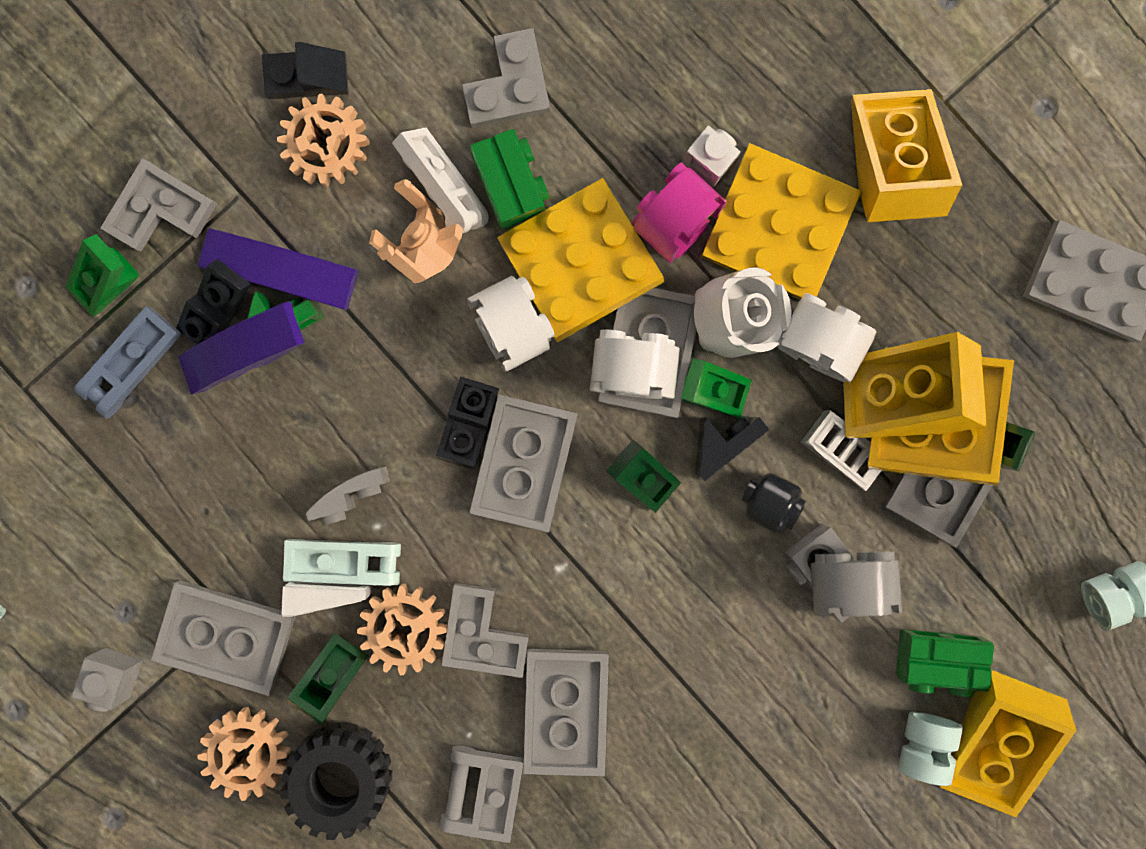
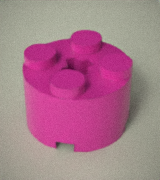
(678, 213)

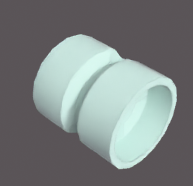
(1118, 597)
(930, 748)

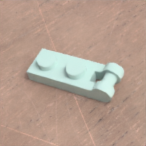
(340, 562)

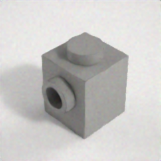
(106, 679)

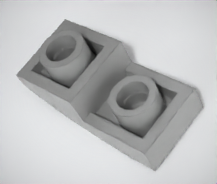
(333, 505)

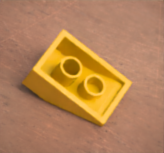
(903, 156)
(917, 389)
(1009, 743)

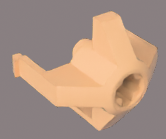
(425, 244)

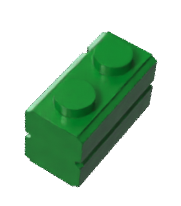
(508, 178)
(944, 661)

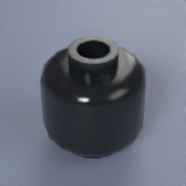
(773, 502)

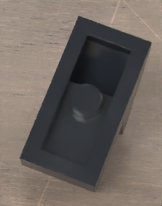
(305, 72)
(716, 451)

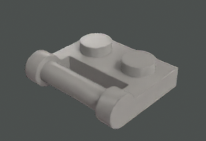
(495, 794)

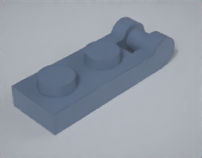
(127, 361)

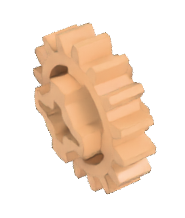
(338, 134)
(408, 646)
(231, 740)

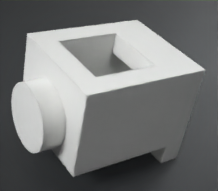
(712, 155)

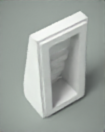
(819, 431)
(309, 597)

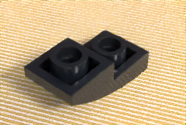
(214, 303)
(467, 423)

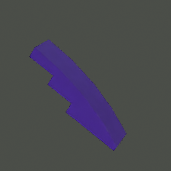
(281, 268)
(241, 348)

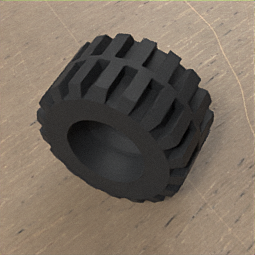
(318, 807)

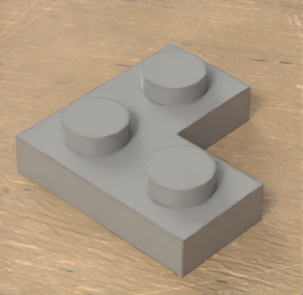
(518, 91)
(154, 196)
(472, 643)

